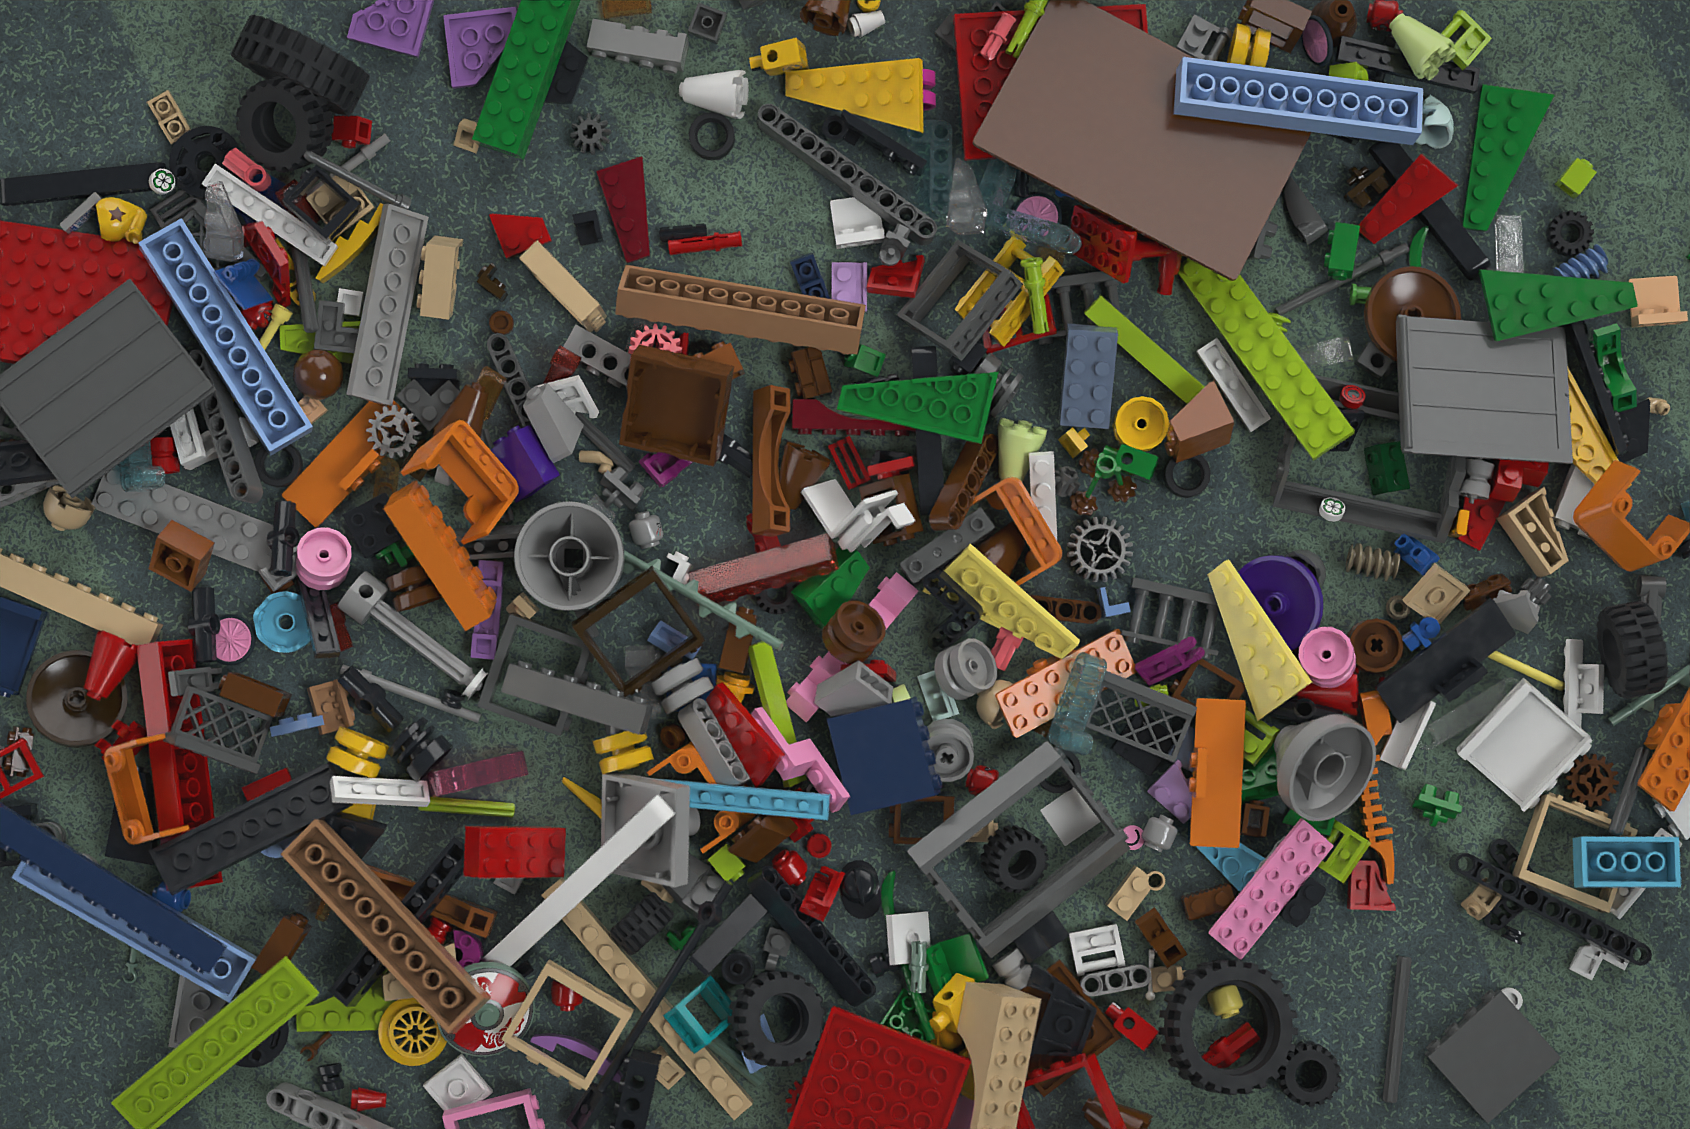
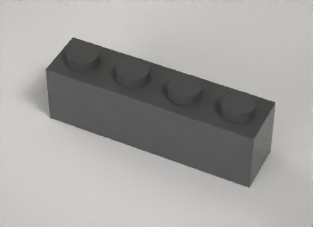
(498, 544)

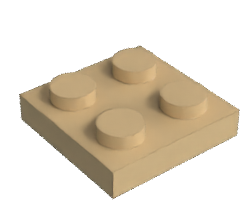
(1436, 594)

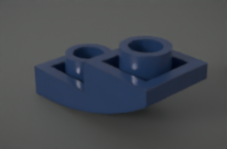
(809, 276)

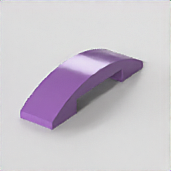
(487, 632)
(550, 1040)

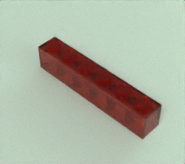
(767, 569)

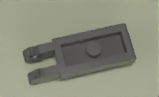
(198, 678)

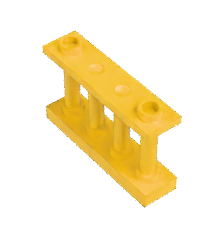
(1018, 309)

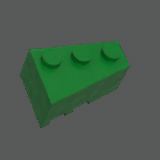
(824, 594)

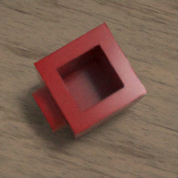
(352, 131)

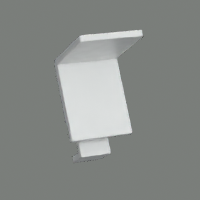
(853, 524)

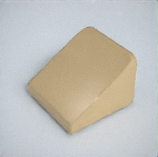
(464, 136)

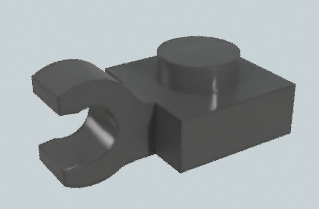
(777, 944)

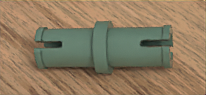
(918, 967)

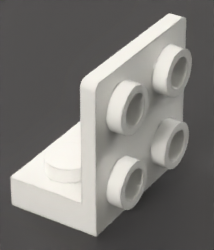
(855, 224)

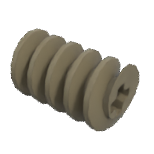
(1373, 561)

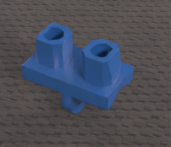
(1415, 553)
(1419, 634)

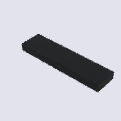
(319, 621)

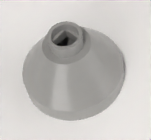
(542, 555)
(1323, 765)

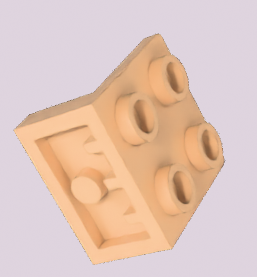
(1656, 302)

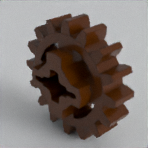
(1591, 789)

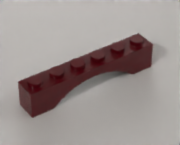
(814, 416)

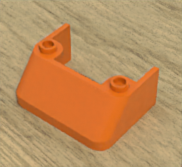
(475, 473)
(1603, 520)
(1044, 547)
(685, 761)
(129, 793)

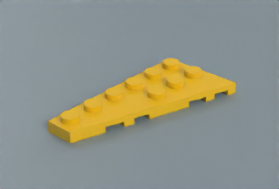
(876, 90)
(1590, 446)

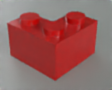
(1511, 474)

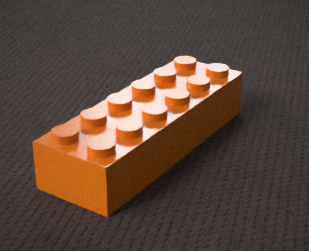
(441, 555)

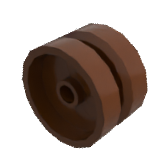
(415, 583)
(853, 632)
(1387, 640)

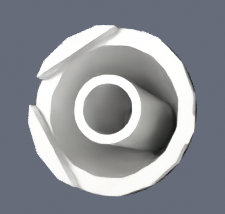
(717, 92)

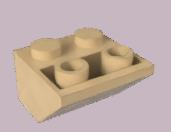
(328, 204)

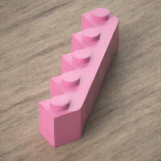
(889, 603)

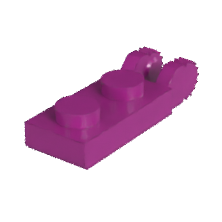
(1169, 661)

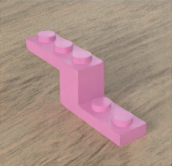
(804, 759)

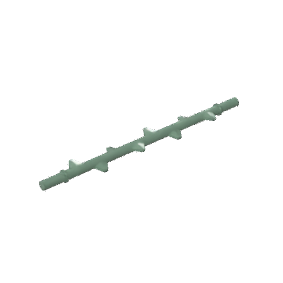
(706, 605)
(1647, 701)

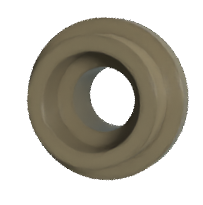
(1390, 608)

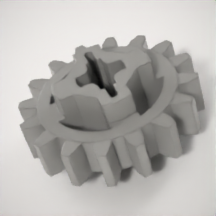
(389, 441)

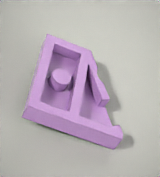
(1173, 792)

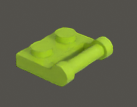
(1470, 42)
(1254, 747)
(1346, 853)

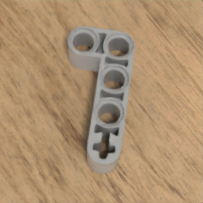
(712, 744)

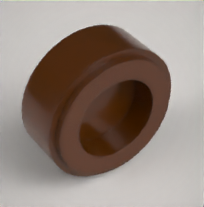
(501, 322)
(672, 736)

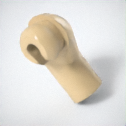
(1659, 406)
(598, 458)

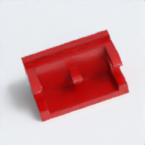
(821, 893)

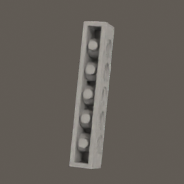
(581, 338)

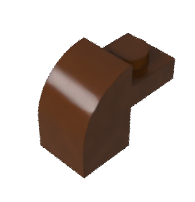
(1160, 937)

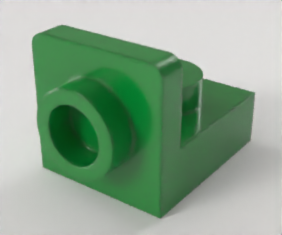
(866, 361)
(674, 940)

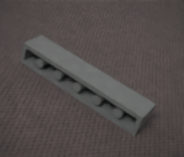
(576, 698)

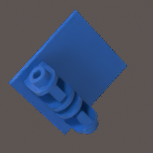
(242, 284)

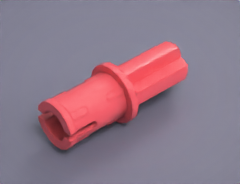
(997, 36)

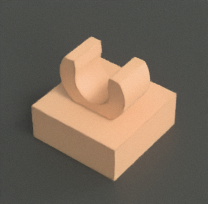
(312, 408)

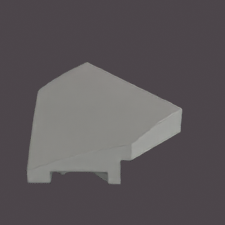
(1518, 610)

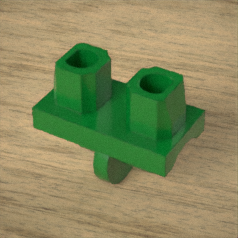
(403, 555)
(1436, 808)

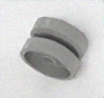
(965, 669)
(681, 684)
(952, 748)

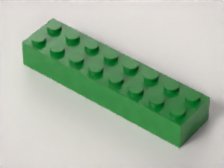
(524, 75)

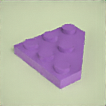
(392, 25)
(476, 43)

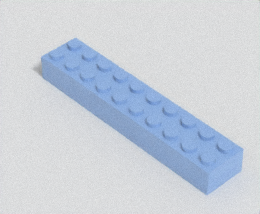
(1298, 101)
(225, 337)
(222, 980)

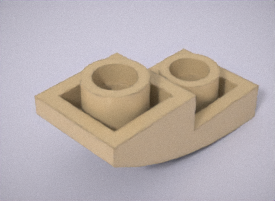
(169, 116)

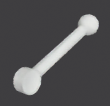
(1150, 995)

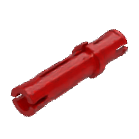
(705, 243)

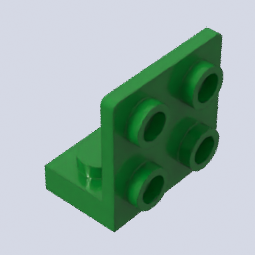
(1261, 780)
(953, 957)

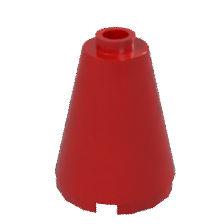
(109, 664)
(1341, 697)

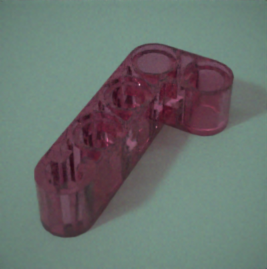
(477, 774)

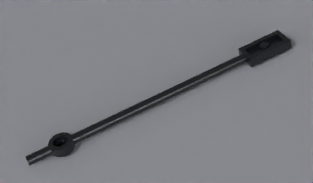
(595, 1097)

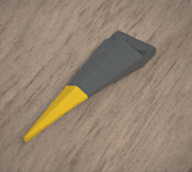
(702, 882)

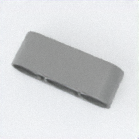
(1127, 982)

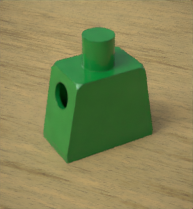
(1142, 466)

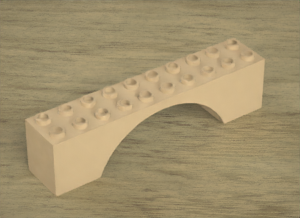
(999, 1036)

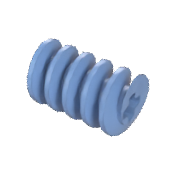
(1584, 264)

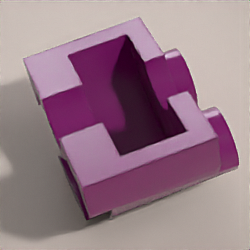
(663, 467)
(469, 945)

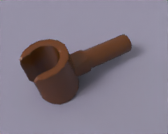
(316, 1045)

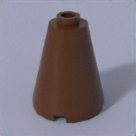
(827, 15)
(1338, 16)
(468, 406)
(800, 470)
(1004, 548)
(1132, 1117)

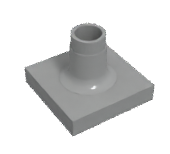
(664, 854)

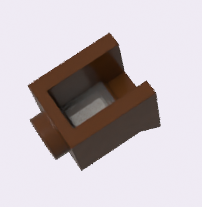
(1254, 819)

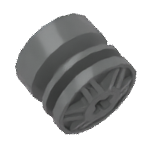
(1004, 387)

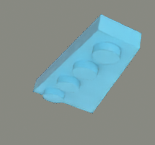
(1234, 863)

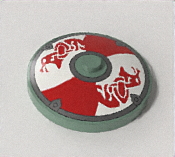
(484, 1031)

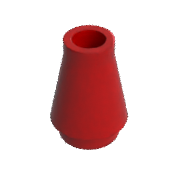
(367, 1099)

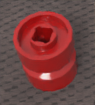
(163, 454)

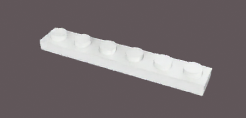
(272, 215)

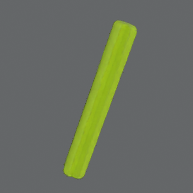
(471, 807)

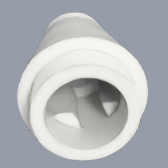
(863, 23)

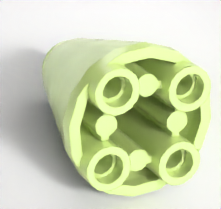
(1421, 46)
(1014, 446)

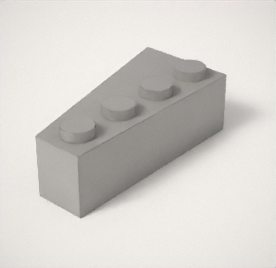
(638, 45)

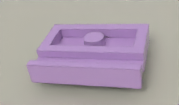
(849, 282)

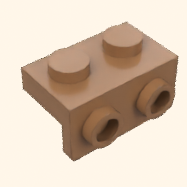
(331, 702)

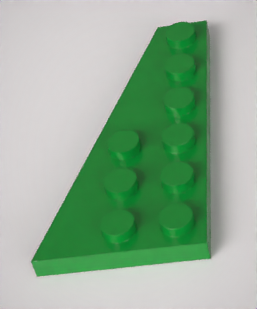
(1501, 137)
(1538, 302)
(937, 405)

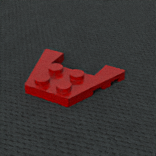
(272, 258)

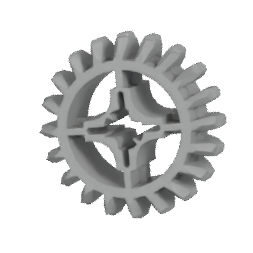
(1109, 530)

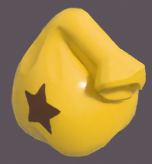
(120, 220)

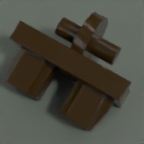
(1375, 180)

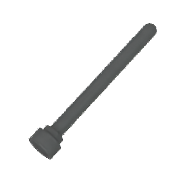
(397, 200)

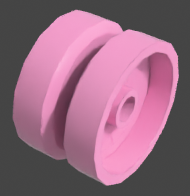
(323, 558)
(1323, 643)

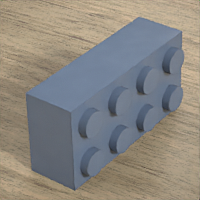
(1088, 376)

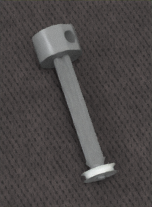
(366, 600)

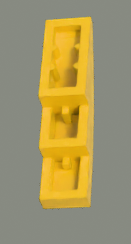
(351, 248)

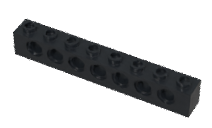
(420, 902)

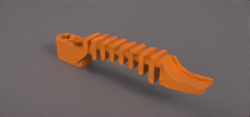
(1378, 723)

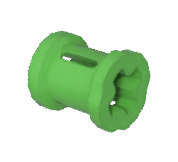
(1358, 294)

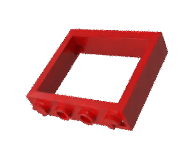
(1098, 1081)

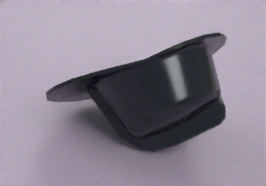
(860, 889)

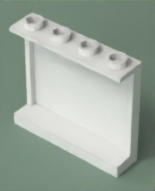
(1525, 744)

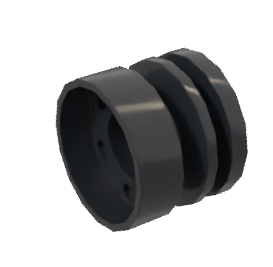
(419, 749)

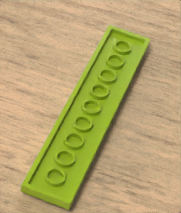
(1268, 358)
(216, 1046)

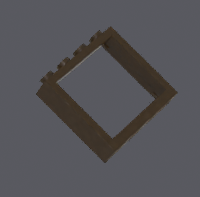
(616, 599)

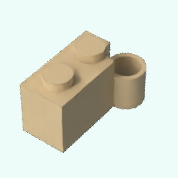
(1132, 891)

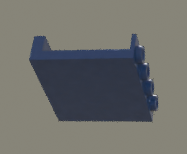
(18, 639)
(884, 755)

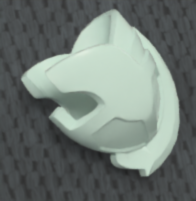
(1436, 124)

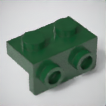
(1386, 468)

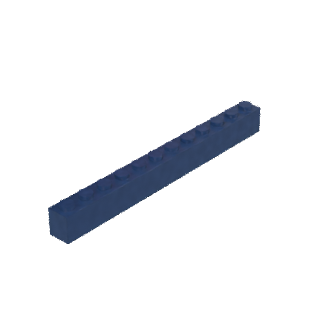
(109, 891)

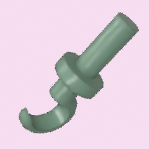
(131, 964)

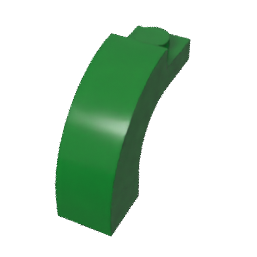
(1608, 355)

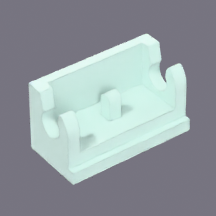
(938, 702)

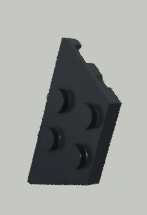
(1636, 427)
(356, 831)

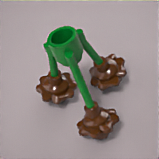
(1101, 466)

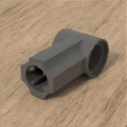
(1651, 591)

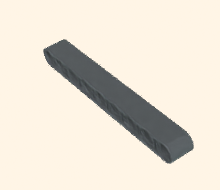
(840, 164)

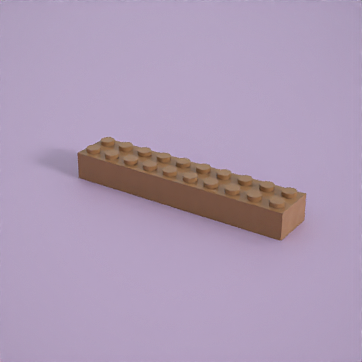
(740, 309)
(386, 926)

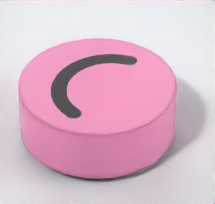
(1135, 839)

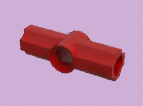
(1228, 1049)

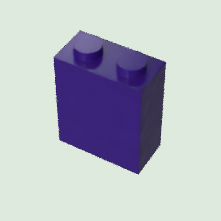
(525, 460)

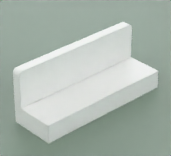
(1405, 737)

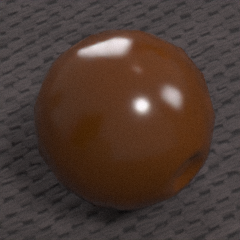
(318, 374)

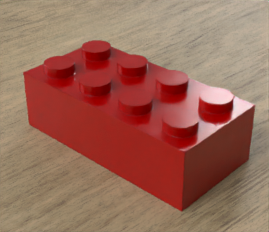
(514, 851)

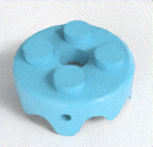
(268, 625)

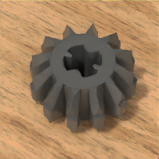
(583, 129)

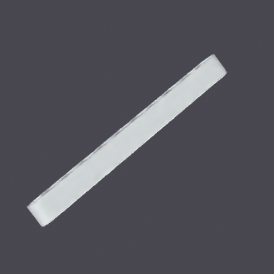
(581, 882)

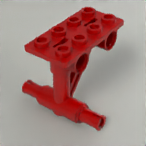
(1117, 246)

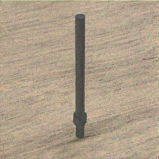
(1384, 258)

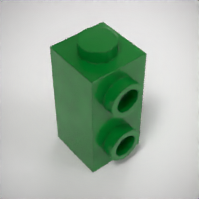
(1343, 251)

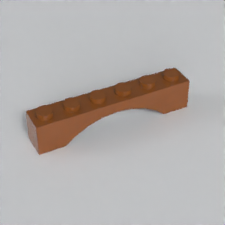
(770, 414)
(452, 909)

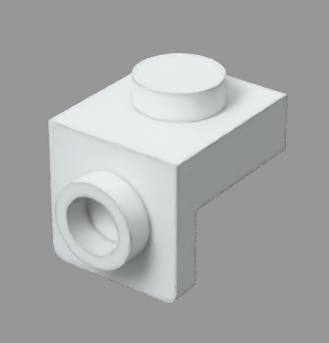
(681, 573)

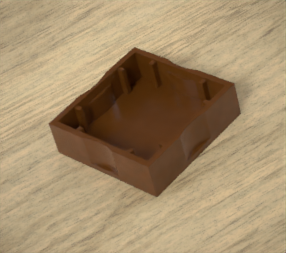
(676, 405)

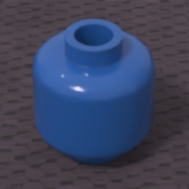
(178, 901)

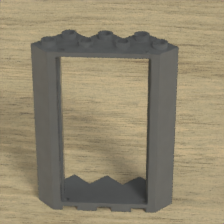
(1364, 510)
(985, 809)

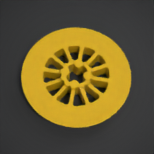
(394, 1050)

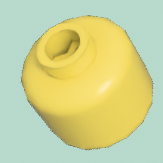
(1225, 1001)

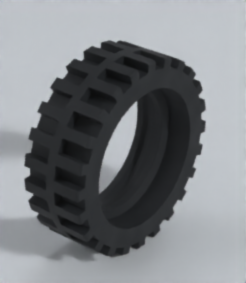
(277, 50)
(1276, 1033)

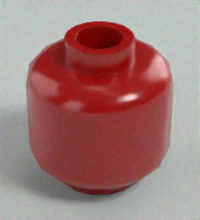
(790, 866)
(564, 996)

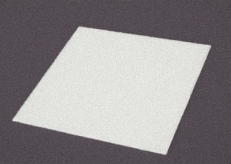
(1070, 816)

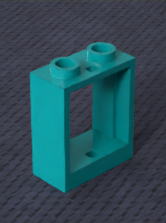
(685, 1023)

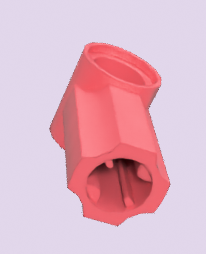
(246, 169)
(1004, 648)

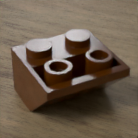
(762, 836)

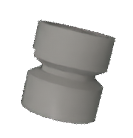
(1013, 969)

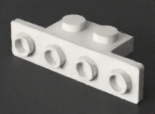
(1582, 683)

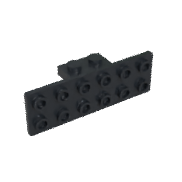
(1448, 663)

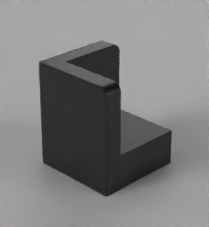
(588, 227)

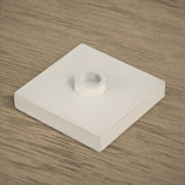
(903, 930)
(457, 1085)

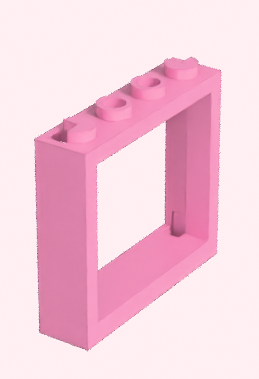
(530, 1102)

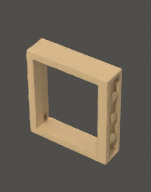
(564, 287)
(1604, 902)
(586, 990)

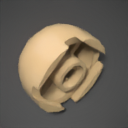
(65, 511)
(988, 706)

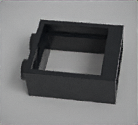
(339, 221)

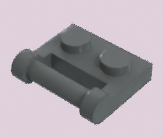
(1197, 35)

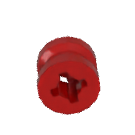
(439, 929)

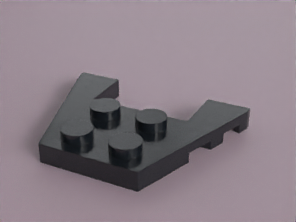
(567, 75)
(1065, 1019)

